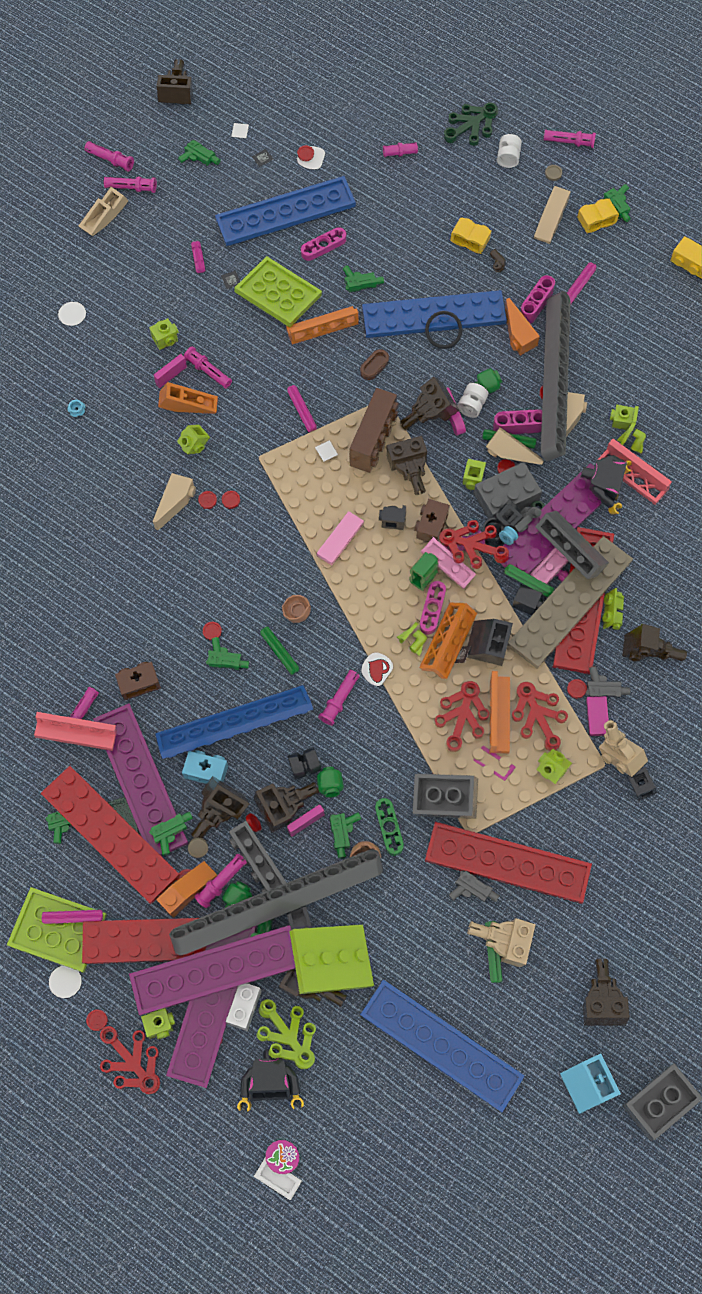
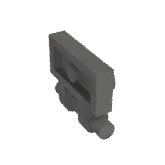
(527, 513)

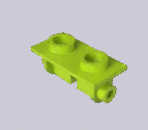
(613, 601)

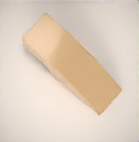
(103, 211)
(552, 214)

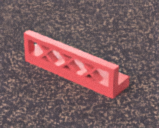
(641, 469)
(75, 731)

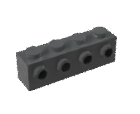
(572, 544)
(256, 857)

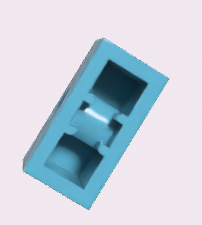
(198, 759)

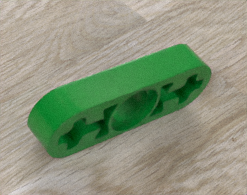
(380, 814)

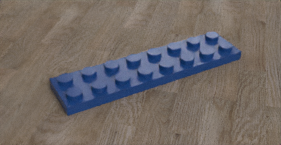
(285, 210)
(412, 314)
(233, 722)
(442, 1046)

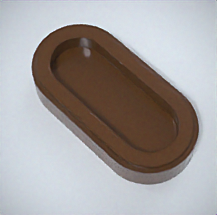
(374, 364)

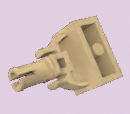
(620, 751)
(510, 939)

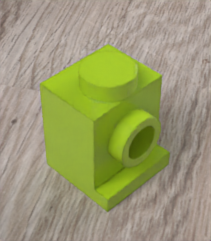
(623, 416)
(473, 473)

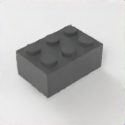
(510, 484)
(445, 796)
(662, 1102)

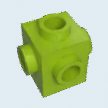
(164, 333)
(193, 439)
(553, 765)
(161, 1031)

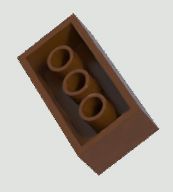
(373, 430)

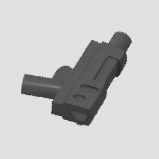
(600, 687)
(469, 884)

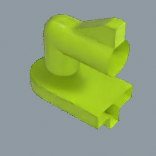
(640, 437)
(421, 638)

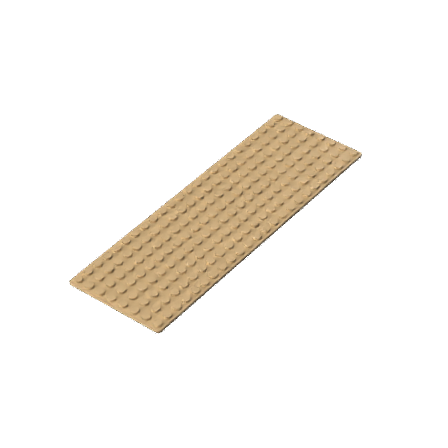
(381, 604)

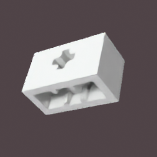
(243, 1006)

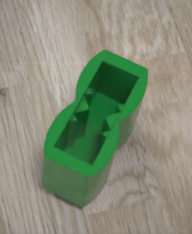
(424, 571)

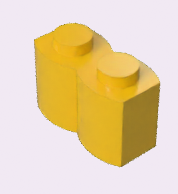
(597, 215)
(470, 235)

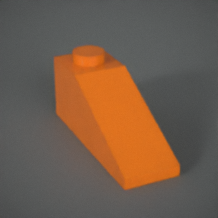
(521, 333)
(184, 399)
(185, 889)

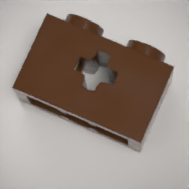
(433, 511)
(147, 681)

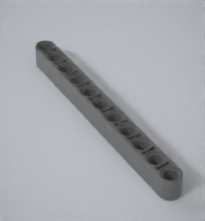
(555, 377)
(275, 902)

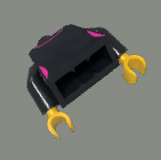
(607, 480)
(269, 1080)

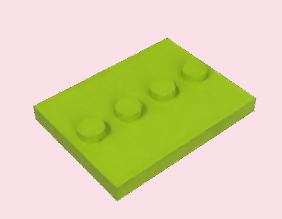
(278, 291)
(53, 941)
(331, 958)

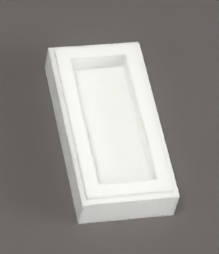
(282, 1183)

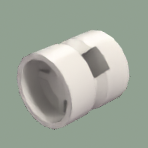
(509, 151)
(472, 400)

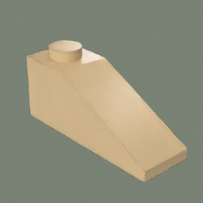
(575, 408)
(510, 448)
(175, 497)

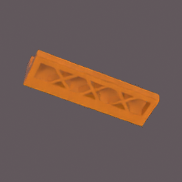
(323, 325)
(452, 639)
(499, 714)

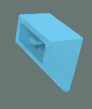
(590, 1083)

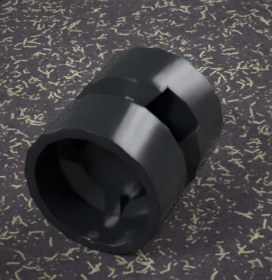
(496, 541)
(304, 763)

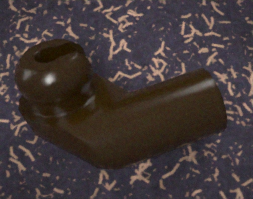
(500, 261)

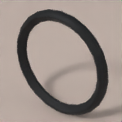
(427, 329)

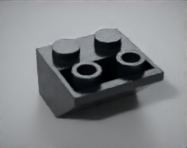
(489, 640)

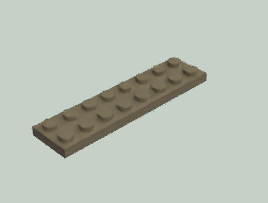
(567, 606)

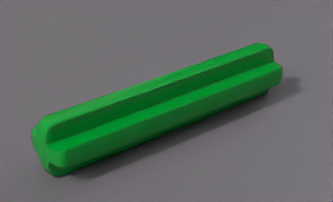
(527, 441)
(528, 580)
(279, 650)
(494, 962)

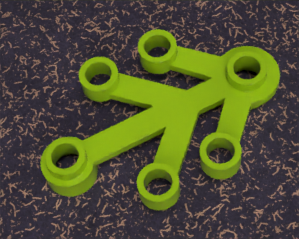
(287, 1036)

